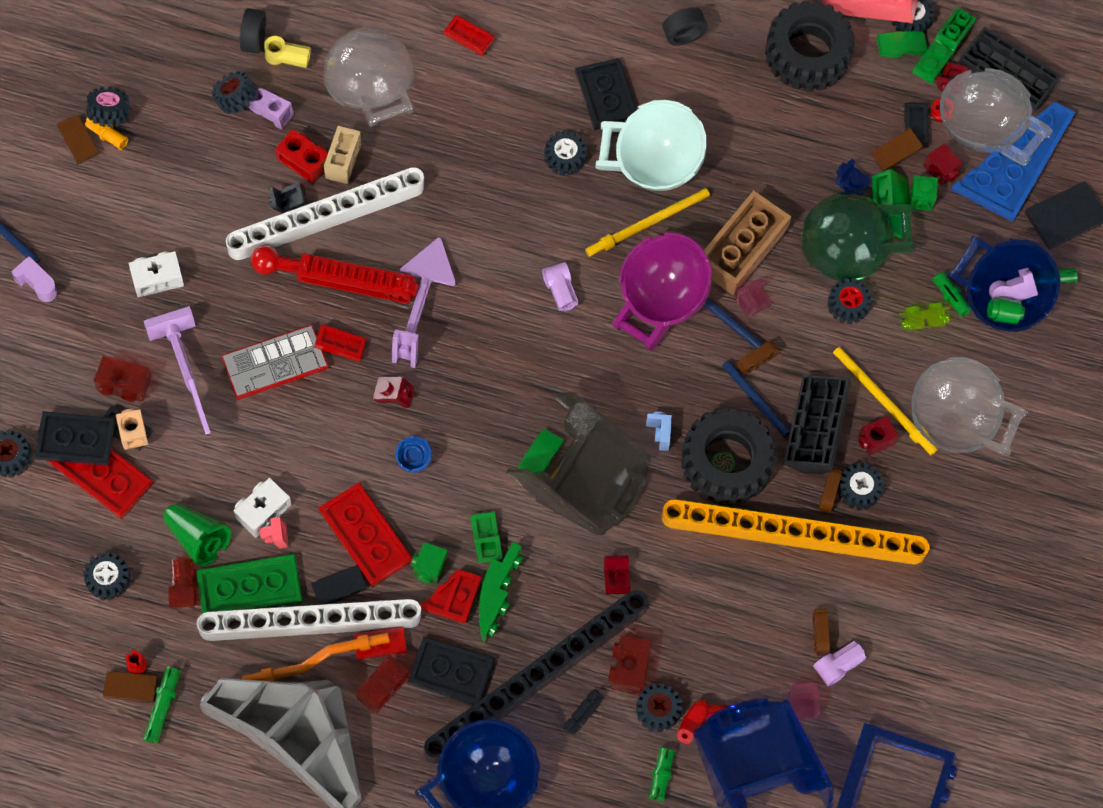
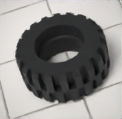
(814, 21)
(735, 427)

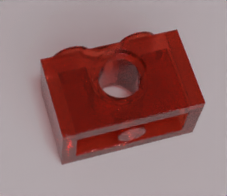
(112, 370)
(629, 679)

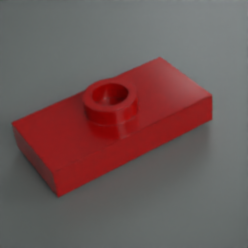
(469, 35)
(340, 342)
(396, 646)

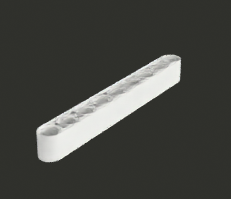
(331, 204)
(299, 613)

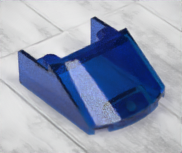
(757, 750)

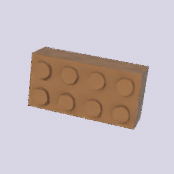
(745, 241)

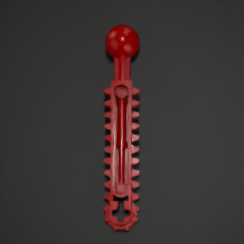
(338, 275)

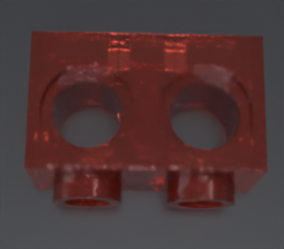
(382, 684)

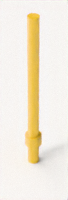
(609, 241)
(884, 400)

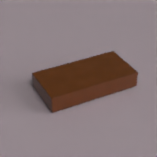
(77, 139)
(897, 150)
(130, 687)

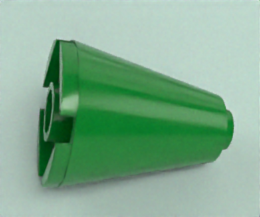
(197, 533)

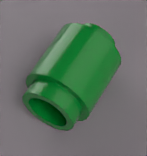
(1005, 310)

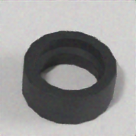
(685, 26)
(252, 30)

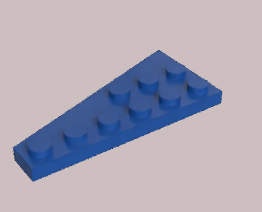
(1005, 184)

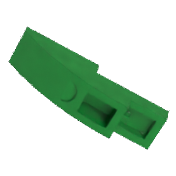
(944, 45)
(492, 598)

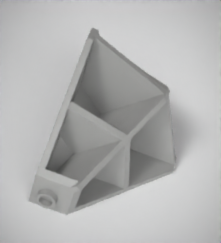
(298, 726)

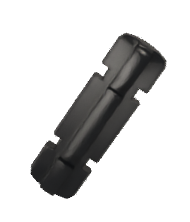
(583, 712)

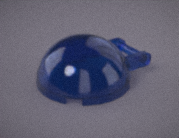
(1003, 264)
(485, 768)

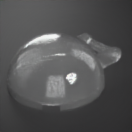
(370, 71)
(990, 114)
(962, 407)

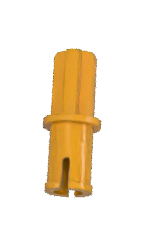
(108, 134)

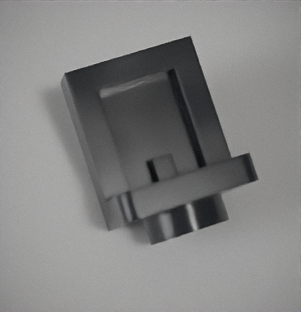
(288, 198)

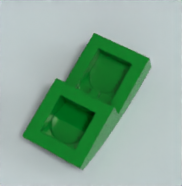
(902, 42)
(541, 452)
(486, 537)

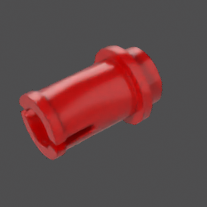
(133, 667)

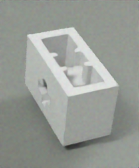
(167, 278)
(266, 494)

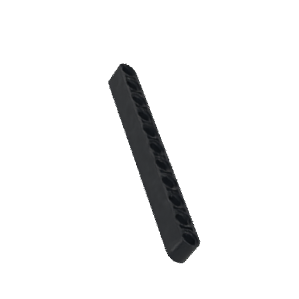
(543, 665)

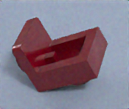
(951, 71)
(394, 391)
(616, 574)

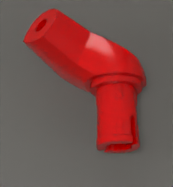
(695, 718)

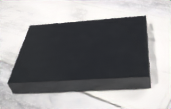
(605, 92)
(1066, 215)
(75, 438)
(451, 671)

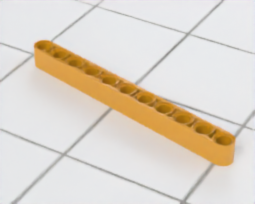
(804, 526)

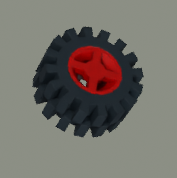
(851, 293)

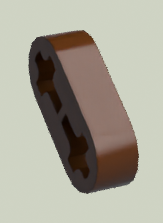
(757, 357)
(830, 490)
(820, 632)

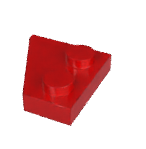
(454, 598)

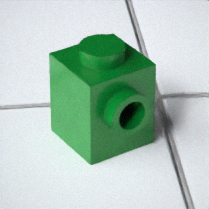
(923, 193)
(429, 563)

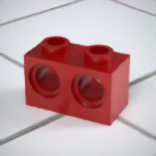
(299, 160)

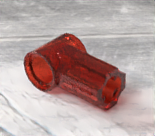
(182, 591)

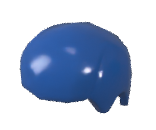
(413, 454)

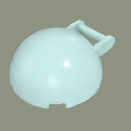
(656, 146)

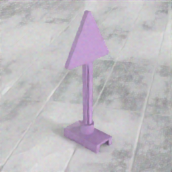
(430, 266)
(170, 326)

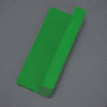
(891, 189)

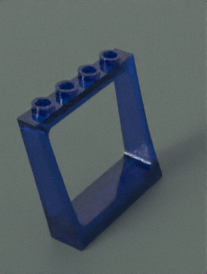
(869, 737)

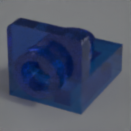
(851, 178)

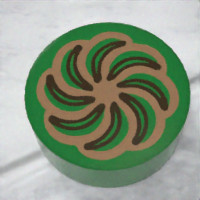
(723, 461)

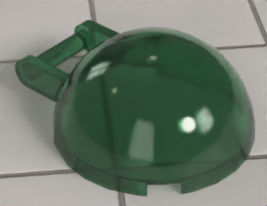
(853, 235)

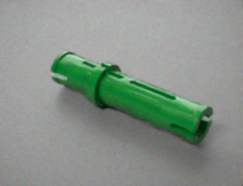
(165, 694)

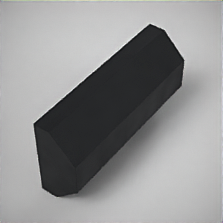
(995, 52)
(817, 424)

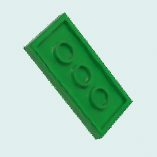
(250, 585)

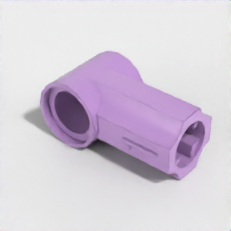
(559, 281)
(834, 667)

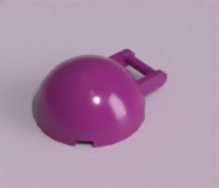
(663, 285)

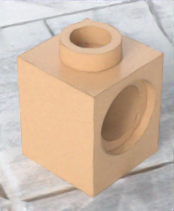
(132, 438)

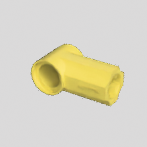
(288, 52)

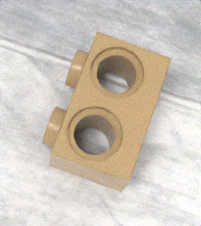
(342, 154)

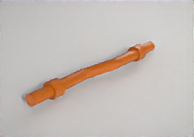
(362, 643)

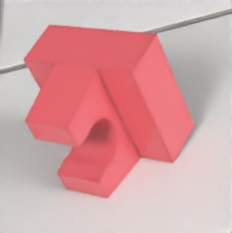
(275, 533)

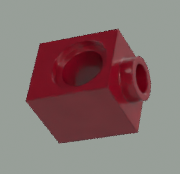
(943, 164)
(884, 429)

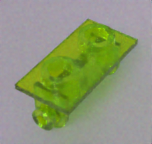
(915, 318)

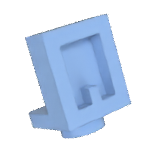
(663, 428)

